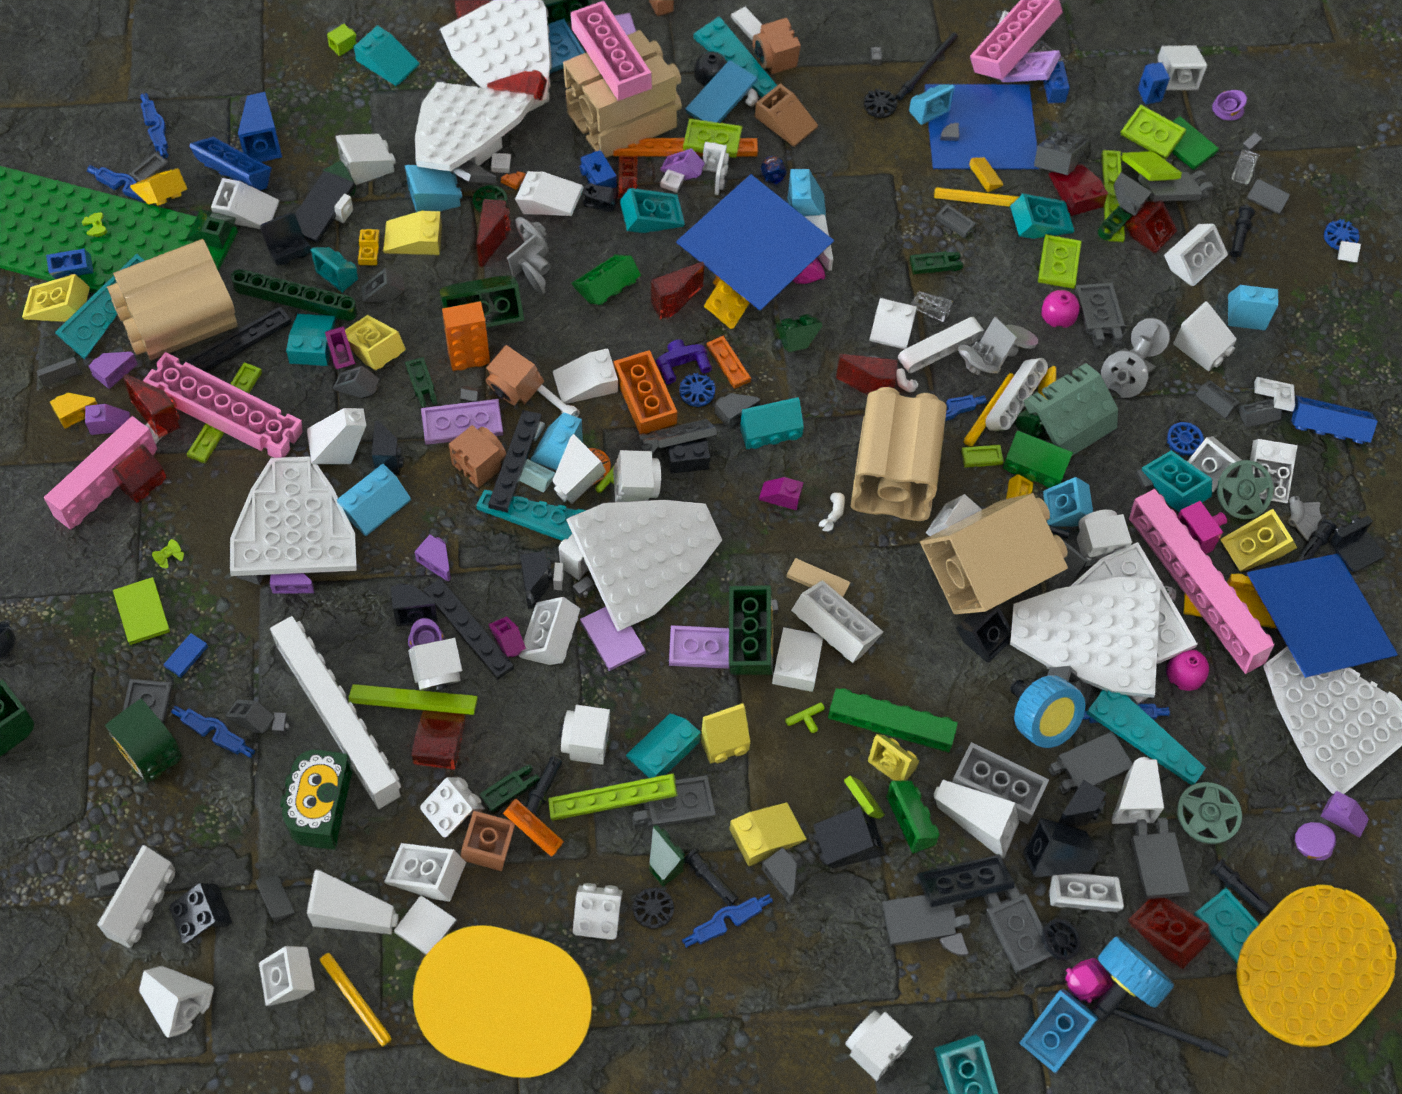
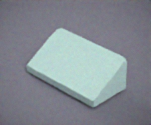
(536, 476)

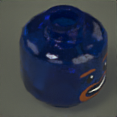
(773, 169)

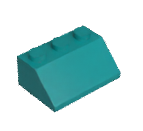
(772, 423)
(664, 746)

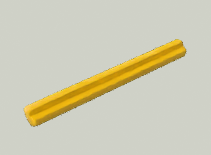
(975, 197)
(980, 424)
(355, 999)

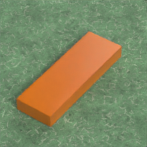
(728, 362)
(533, 827)

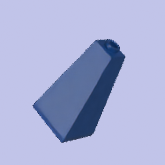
(257, 129)

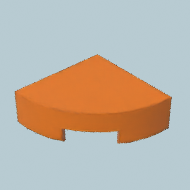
(513, 180)

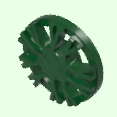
(479, 204)

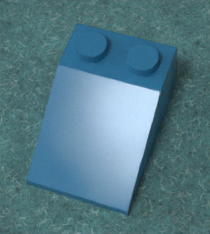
(1059, 1030)

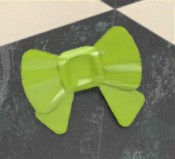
(98, 228)
(171, 549)

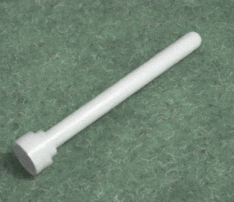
(557, 402)

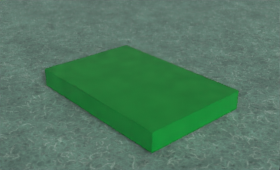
(1193, 147)

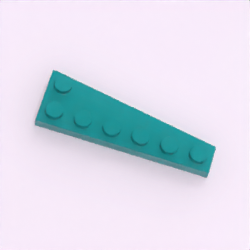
(719, 38)
(92, 320)
(533, 515)
(1136, 727)

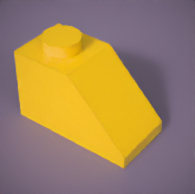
(71, 408)

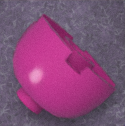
(1060, 308)
(1188, 670)

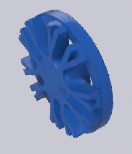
(1340, 233)
(697, 390)
(1184, 438)

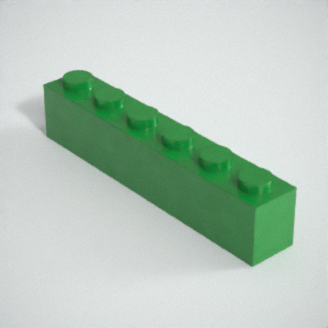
(892, 720)

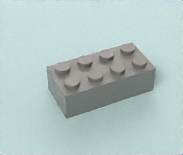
(1001, 778)

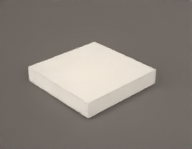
(424, 925)

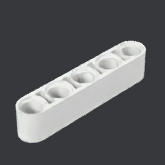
(941, 344)
(1013, 397)

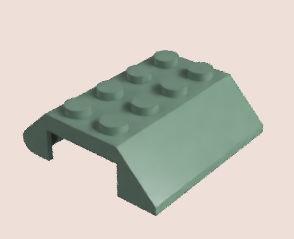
(1076, 409)

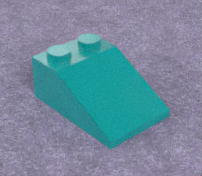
(385, 56)
(651, 211)
(1041, 216)
(308, 340)
(1182, 488)
(966, 1067)

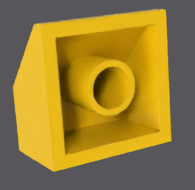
(160, 187)

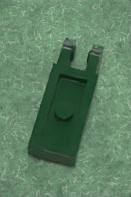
(935, 262)
(421, 380)
(508, 788)

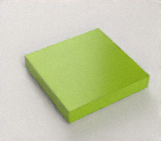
(864, 797)

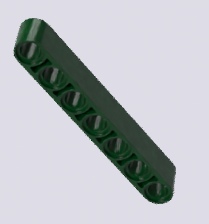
(294, 294)

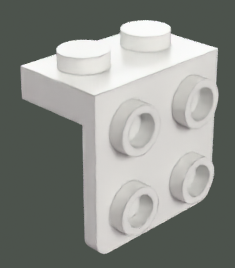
(715, 161)
(450, 805)
(597, 911)

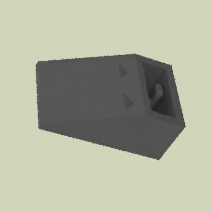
(1060, 152)

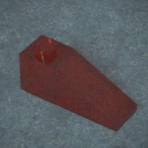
(523, 82)
(627, 174)

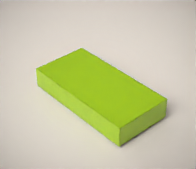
(982, 456)

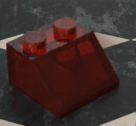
(1152, 226)
(139, 473)

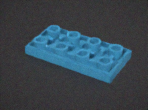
(721, 93)

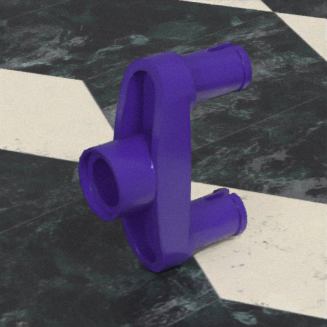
(682, 354)

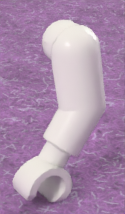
(838, 508)

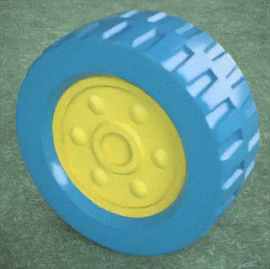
(1048, 710)
(1132, 975)

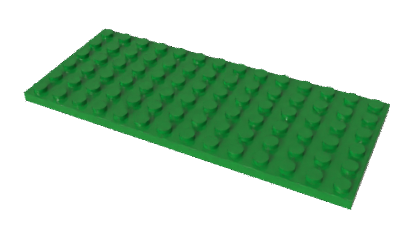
(47, 218)

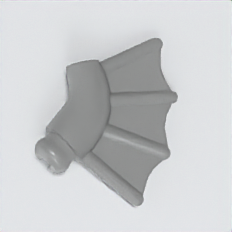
(1304, 516)

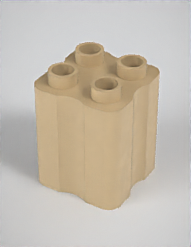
(172, 300)
(899, 454)

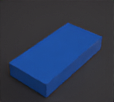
(185, 655)

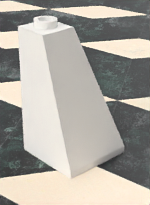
(336, 437)
(981, 814)
(347, 908)

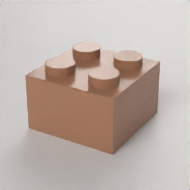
(487, 840)

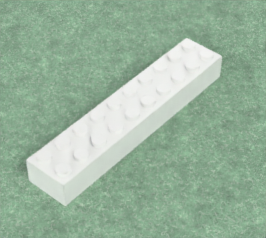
(336, 712)

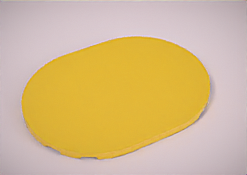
(1316, 966)
(502, 1001)

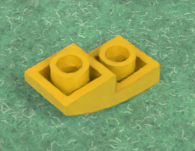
(368, 247)

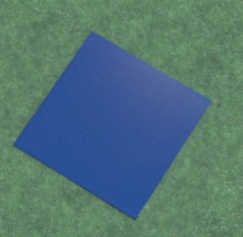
(992, 124)
(755, 242)
(1322, 615)

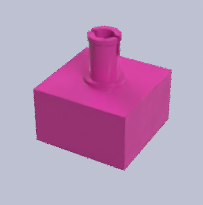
(1202, 525)

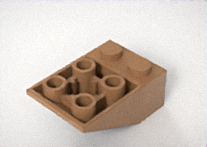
(785, 115)

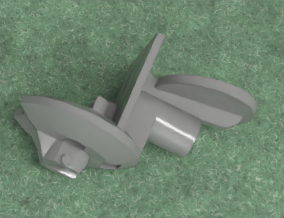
(530, 254)
(1148, 339)
(995, 346)

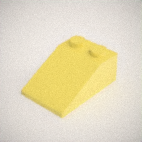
(414, 234)
(56, 299)
(374, 342)
(1258, 542)
(725, 734)
(892, 759)
(766, 832)

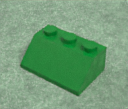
(607, 279)
(1037, 460)
(912, 815)

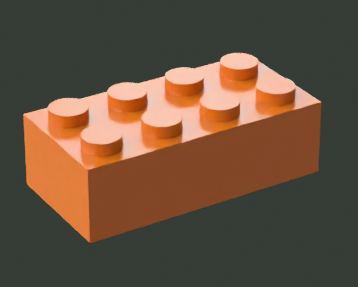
(466, 336)
(645, 392)

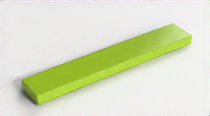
(1110, 171)
(210, 436)
(413, 699)
(612, 797)

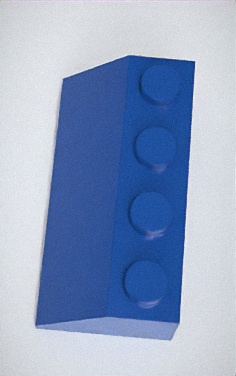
(231, 162)
(1333, 419)

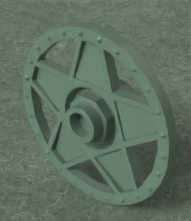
(1245, 489)
(1209, 813)

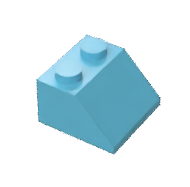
(931, 103)
(1068, 502)

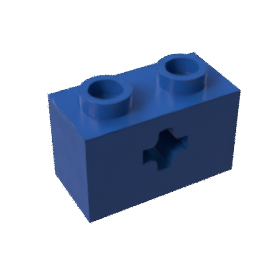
(1153, 83)
(1057, 84)
(598, 170)
(69, 263)

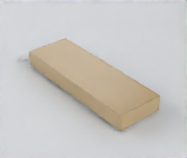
(811, 575)

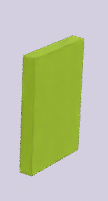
(705, 131)
(1153, 132)
(1151, 166)
(1059, 261)
(141, 611)

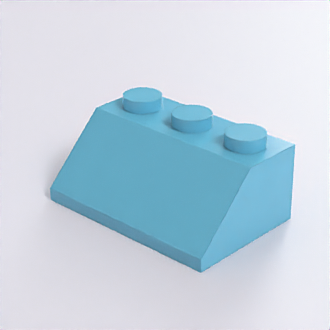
(374, 500)

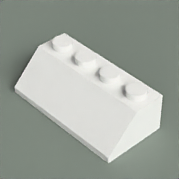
(836, 621)
(136, 897)

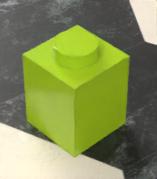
(342, 39)

